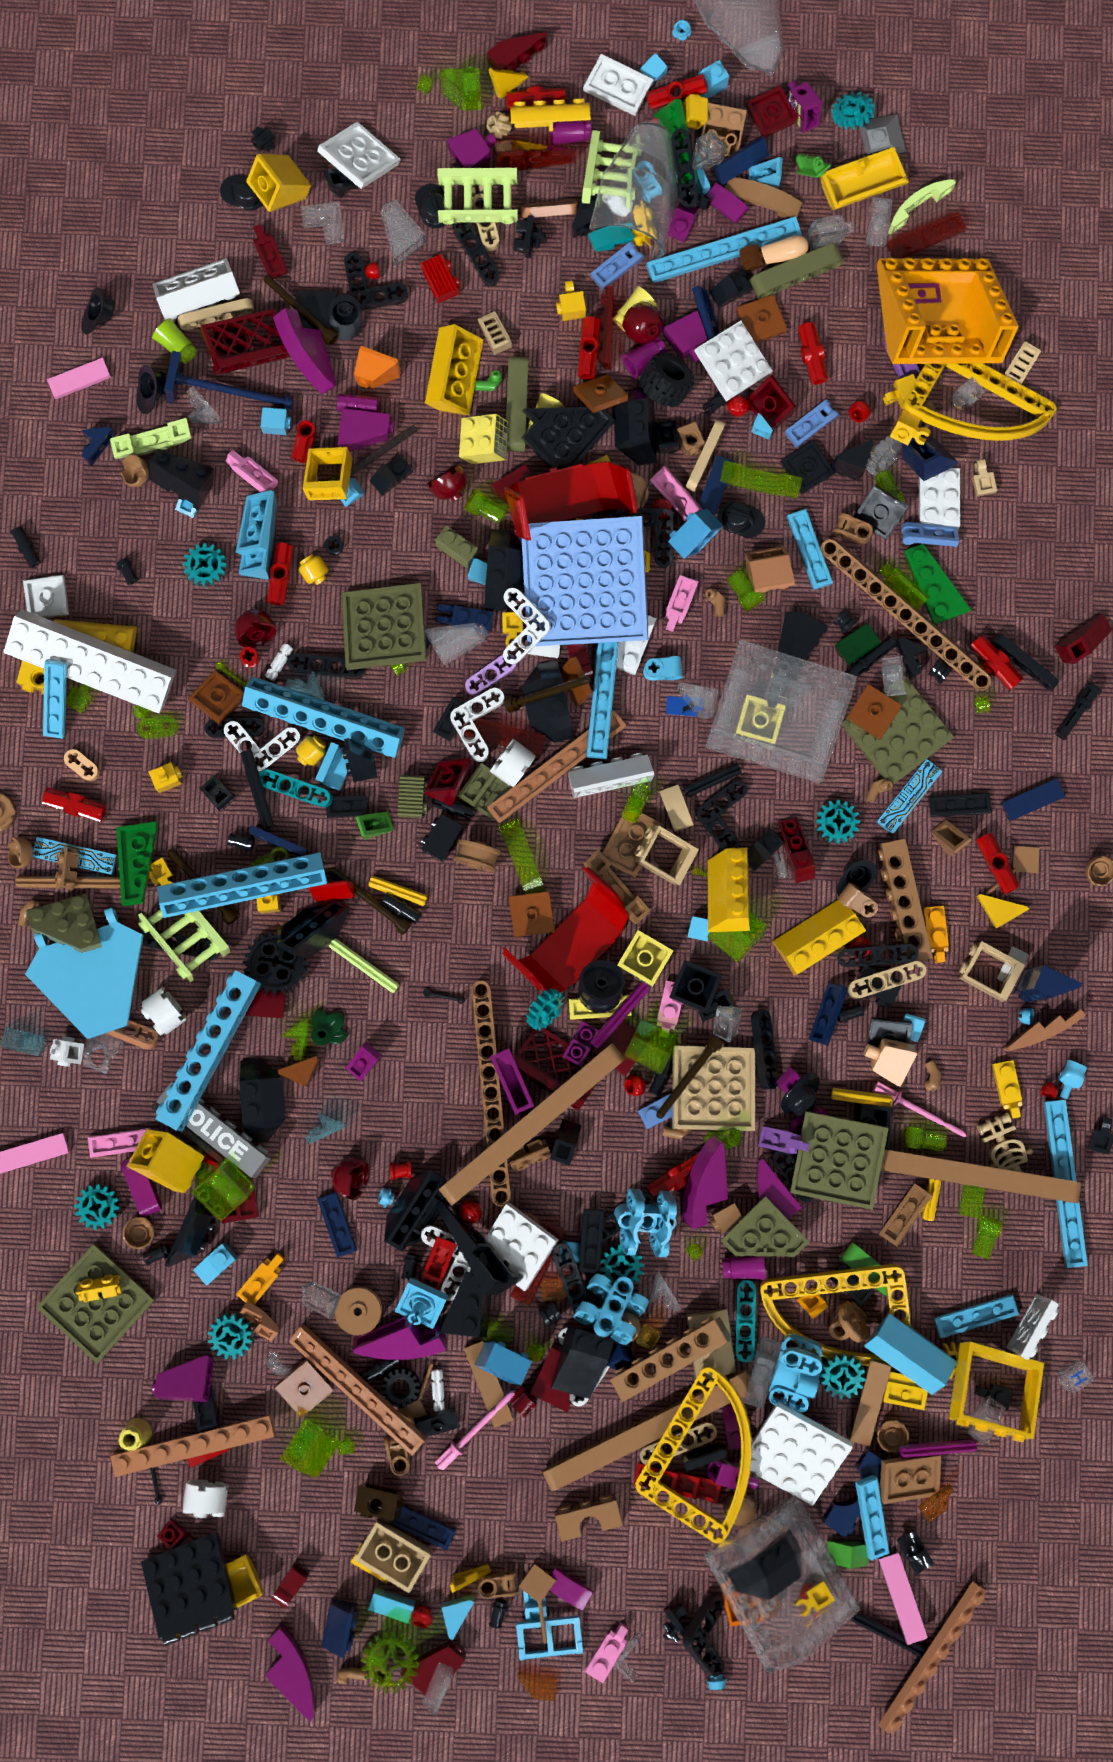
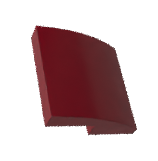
(268, 1006)
(621, 1039)

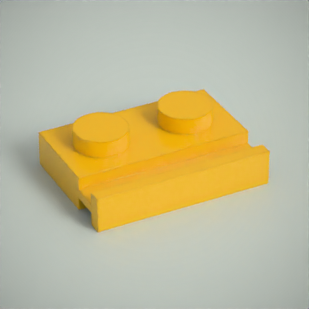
(904, 1392)

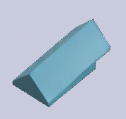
(257, 535)
(911, 1354)

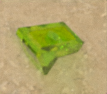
(298, 1032)

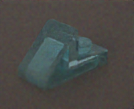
(312, 687)
(23, 1041)
(330, 1126)

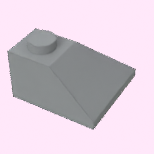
(882, 134)

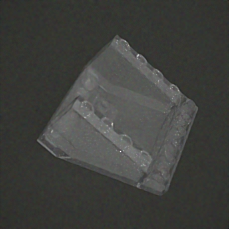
(780, 711)
(775, 1625)

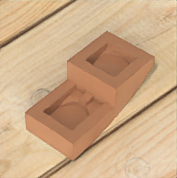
(264, 1324)

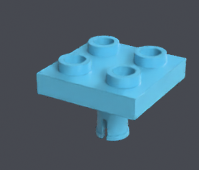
(421, 1303)

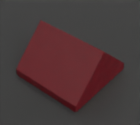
(771, 402)
(448, 780)

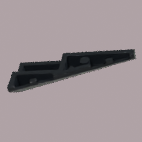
(800, 634)
(485, 1264)

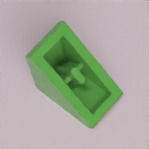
(374, 824)
(848, 1553)

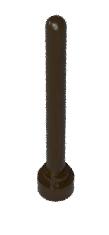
(329, 334)
(514, 703)
(229, 915)
(401, 924)
(713, 1044)

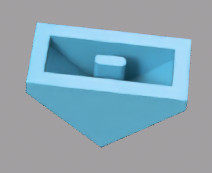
(767, 172)
(455, 1613)

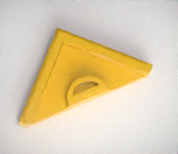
(506, 81)
(1000, 910)
(466, 1577)

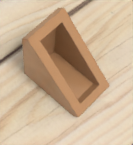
(950, 837)

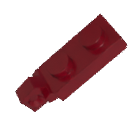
(269, 253)

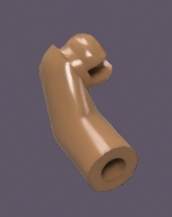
(717, 600)
(23, 920)
(935, 1076)
(674, 1133)
(352, 1672)

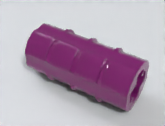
(357, 402)

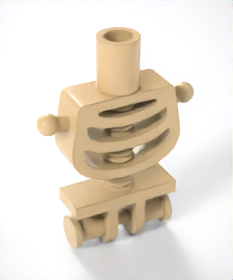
(1003, 1144)

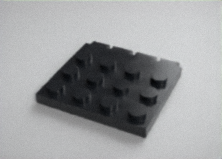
(189, 1589)

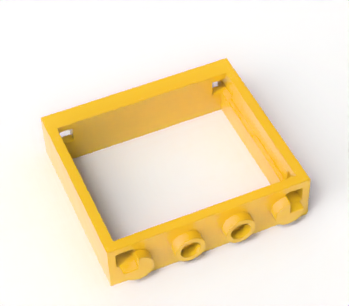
(1030, 1396)

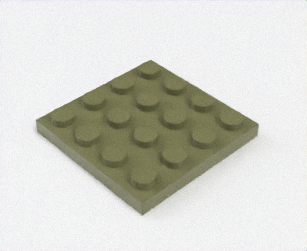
(384, 626)
(908, 740)
(840, 1160)
(97, 1323)

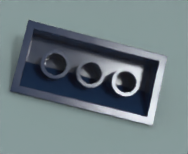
(1043, 983)

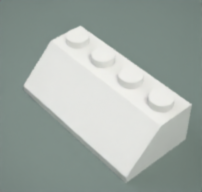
(196, 289)
(610, 776)

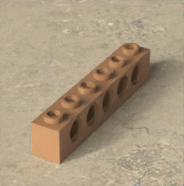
(899, 850)
(627, 1387)

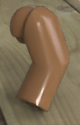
(878, 787)

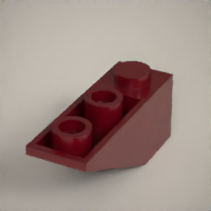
(515, 51)
(1084, 640)
(797, 850)

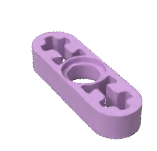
(475, 678)

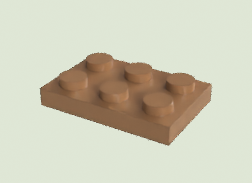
(624, 843)
(909, 1478)

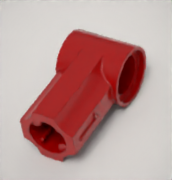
(303, 442)

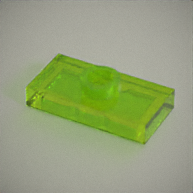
(971, 1201)
(499, 1332)

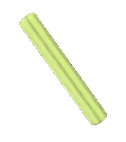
(364, 965)

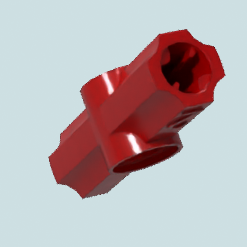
(533, 94)
(665, 95)
(589, 337)
(812, 353)
(281, 562)
(996, 662)
(74, 804)
(1003, 875)
(673, 1178)

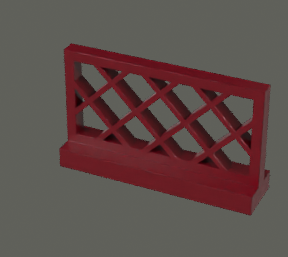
(247, 358)
(543, 1078)

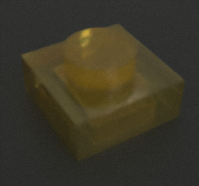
(648, 1337)

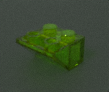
(462, 87)
(739, 943)
(650, 1047)
(223, 1189)
(310, 1449)

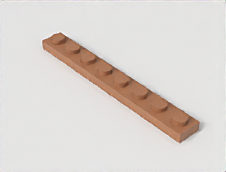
(547, 774)
(357, 1390)
(193, 1445)
(936, 1652)

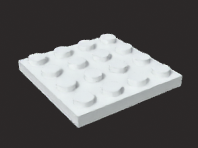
(797, 1453)

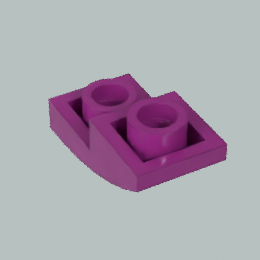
(727, 203)
(580, 1044)
(571, 1590)

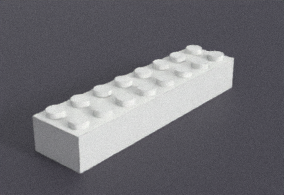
(90, 660)

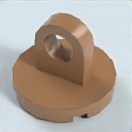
(853, 1321)

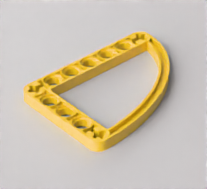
(973, 430)
(842, 1285)
(675, 1441)

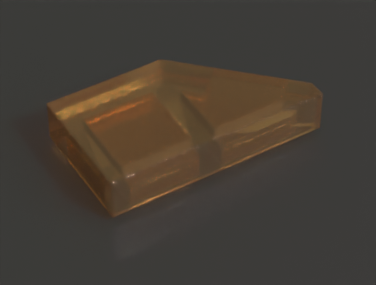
(553, 1289)
(936, 1503)
(538, 1685)

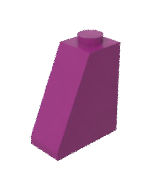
(363, 428)
(185, 1382)

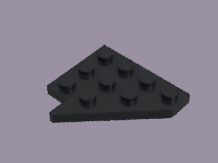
(564, 433)

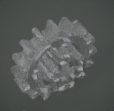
(883, 455)

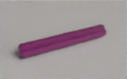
(620, 1014)
(938, 1448)

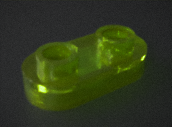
(157, 727)

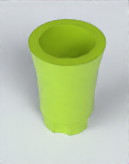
(174, 340)

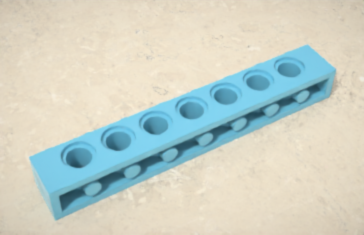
(322, 716)
(241, 885)
(209, 1063)

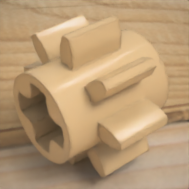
(499, 125)

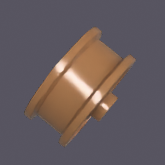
(477, 855)
(358, 1310)

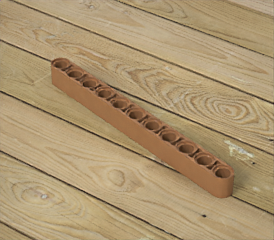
(902, 603)
(490, 1082)
(532, 1124)
(981, 1176)
(634, 1436)

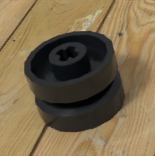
(601, 986)

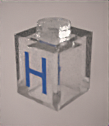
(1075, 1377)

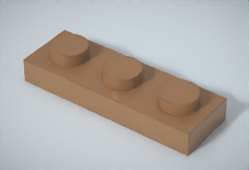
(905, 1215)

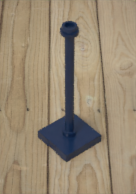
(175, 378)

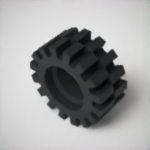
(410, 1396)

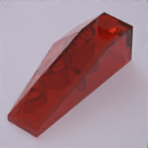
(530, 155)

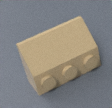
(720, 1358)
(393, 1555)

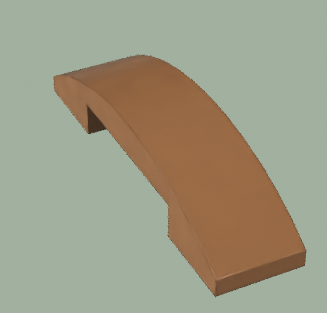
(765, 196)
(633, 905)

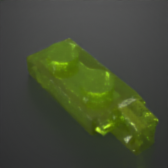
(904, 585)

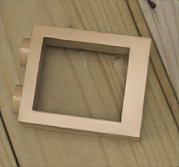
(682, 863)
(1010, 980)

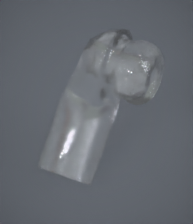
(275, 1366)

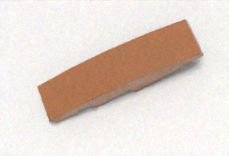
(1036, 1032)

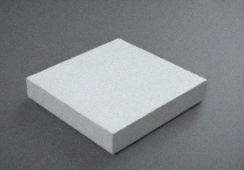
(47, 596)

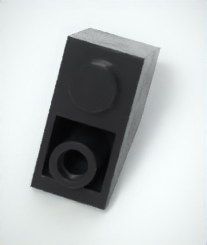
(583, 218)
(360, 760)
(565, 1142)

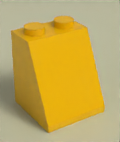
(277, 181)
(166, 1160)

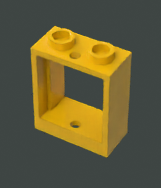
(327, 489)

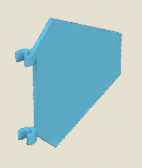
(91, 986)

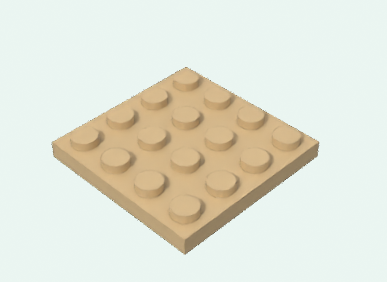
(719, 1093)

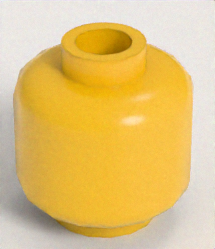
(313, 569)
(311, 750)

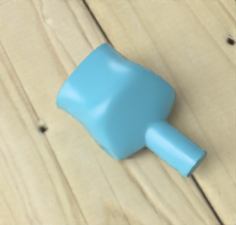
(1072, 1077)

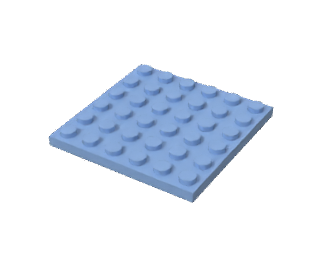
(587, 580)

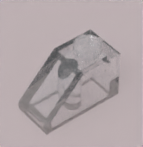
(708, 151)
(878, 221)
(699, 699)

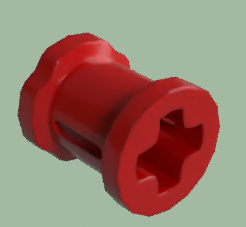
(255, 657)
(401, 1170)

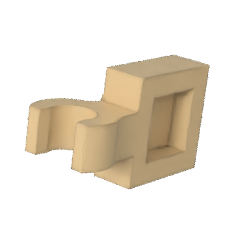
(983, 482)

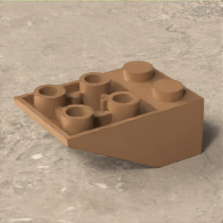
(727, 125)

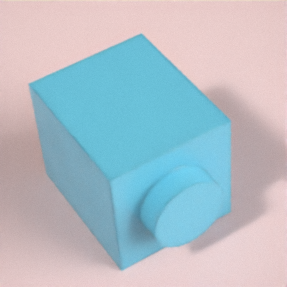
(275, 421)

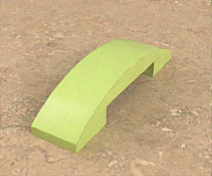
(936, 190)
(150, 441)

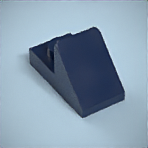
(99, 441)

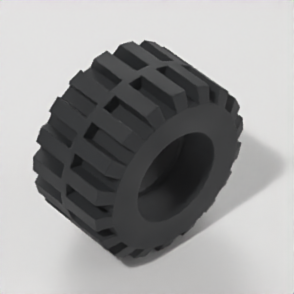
(666, 379)

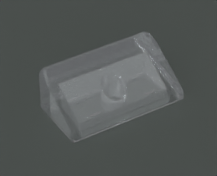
(727, 1022)
(320, 1299)
(437, 1688)

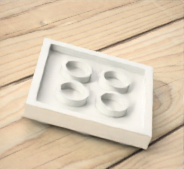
(359, 155)
(733, 360)
(520, 1243)
(1033, 1326)

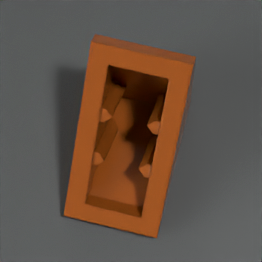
(301, 1071)

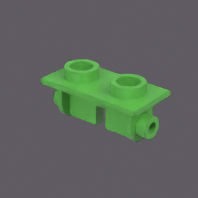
(811, 165)

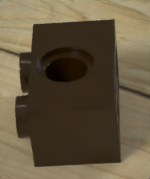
(390, 1499)

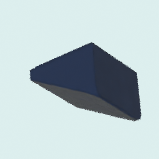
(620, 1357)

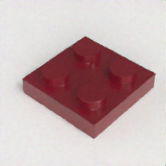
(772, 112)

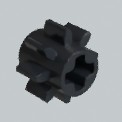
(263, 139)

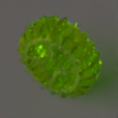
(371, 1660)

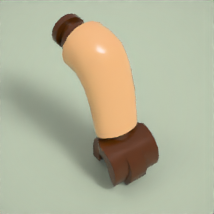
(783, 250)

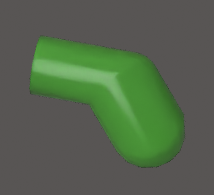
(491, 383)

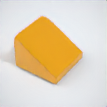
(813, 1304)

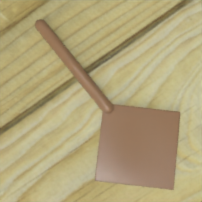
(1024, 860)
(416, 1408)
(537, 1585)

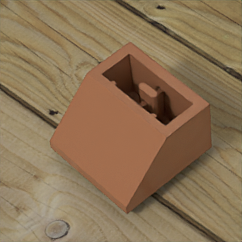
(769, 569)

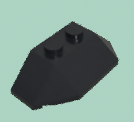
(636, 428)
(503, 569)
(550, 714)
(312, 928)
(261, 1099)
(414, 1210)
(192, 1233)
(770, 1569)

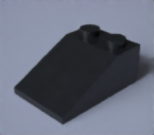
(581, 1362)

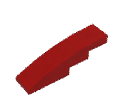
(438, 1263)
(684, 1483)

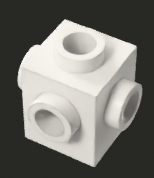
(66, 1051)

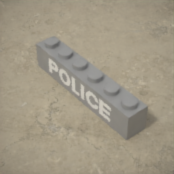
(224, 1137)

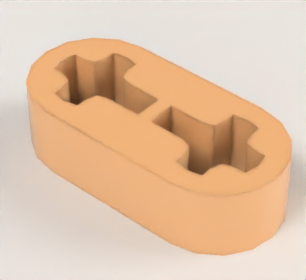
(84, 762)

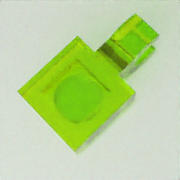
(79, 698)

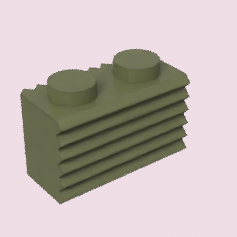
(456, 547)
(411, 797)

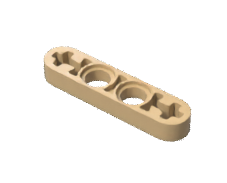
(484, 230)
(215, 313)
(705, 455)
(885, 976)
(683, 1448)

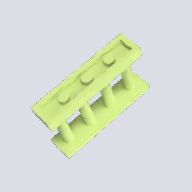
(594, 160)
(477, 176)
(204, 930)

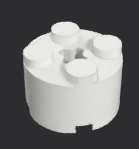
(512, 763)
(163, 1011)
(205, 1498)

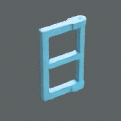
(548, 1623)

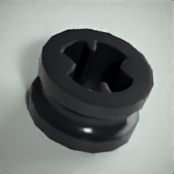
(335, 551)

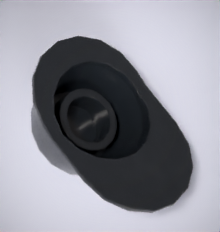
(238, 193)
(428, 201)
(98, 311)
(345, 316)
(150, 388)
(741, 519)
(858, 872)
(802, 1095)

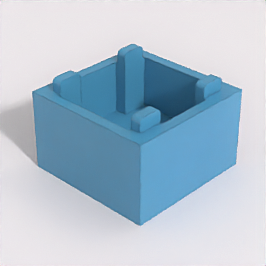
(695, 533)
(503, 1363)

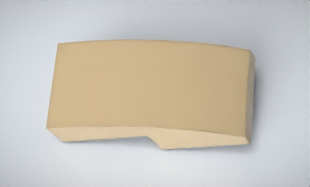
(676, 808)

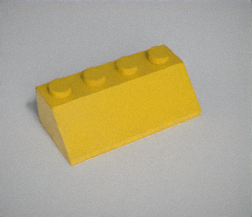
(454, 370)
(728, 891)
(818, 936)

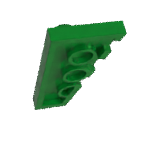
(674, 118)
(944, 598)
(135, 858)

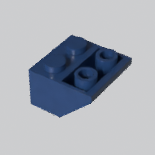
(927, 459)
(340, 1621)

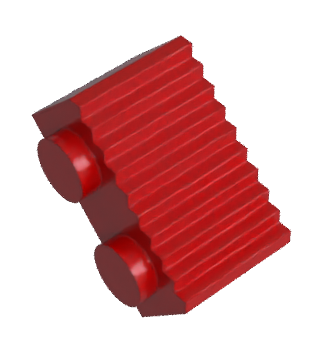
(440, 279)

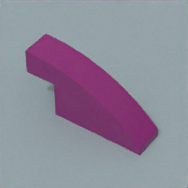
(306, 349)
(512, 1083)
(705, 1183)
(774, 1190)
(400, 1341)
(291, 1672)

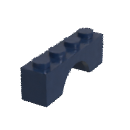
(842, 1515)

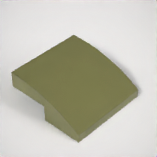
(483, 790)

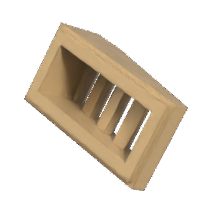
(500, 346)
(1029, 354)

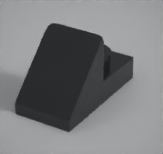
(338, 182)
(730, 289)
(666, 437)
(391, 475)
(909, 651)
(217, 793)
(763, 849)
(722, 998)

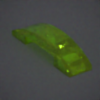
(760, 481)
(522, 857)

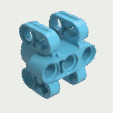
(658, 1224)
(589, 1314)
(797, 1373)

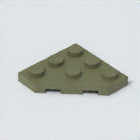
(67, 923)
(764, 1233)

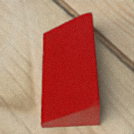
(333, 890)

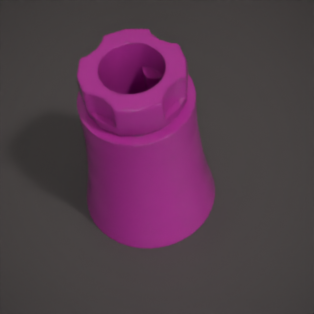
(570, 132)
(637, 359)
(744, 1267)

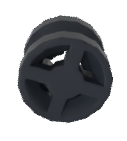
(845, 621)
(940, 671)
(550, 1313)

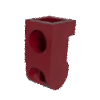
(580, 652)
(523, 1401)
(290, 1585)

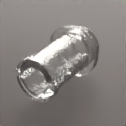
(781, 866)

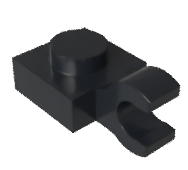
(1101, 1139)
(998, 1393)

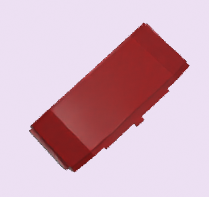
(570, 494)
(577, 940)

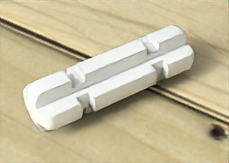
(278, 662)
(438, 1390)

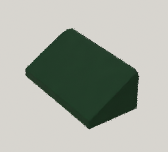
(857, 644)

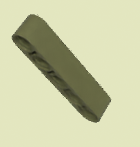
(796, 270)
(516, 402)

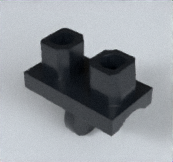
(528, 228)
(915, 1551)
(675, 1615)

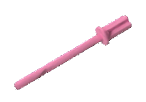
(883, 1089)
(455, 1449)

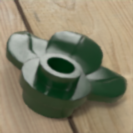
(330, 1025)

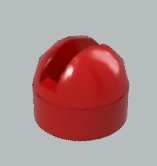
(372, 271)
(1049, 1090)

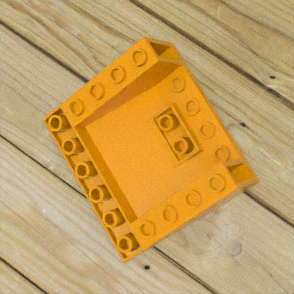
(967, 325)

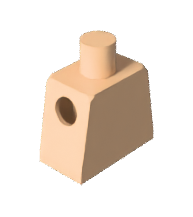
(891, 1059)

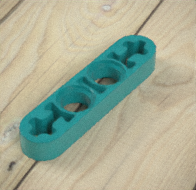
(295, 787)
(745, 1320)

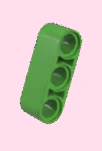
(857, 1258)

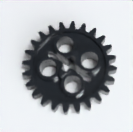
(270, 980)

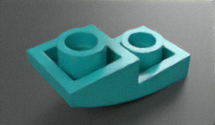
(608, 236)

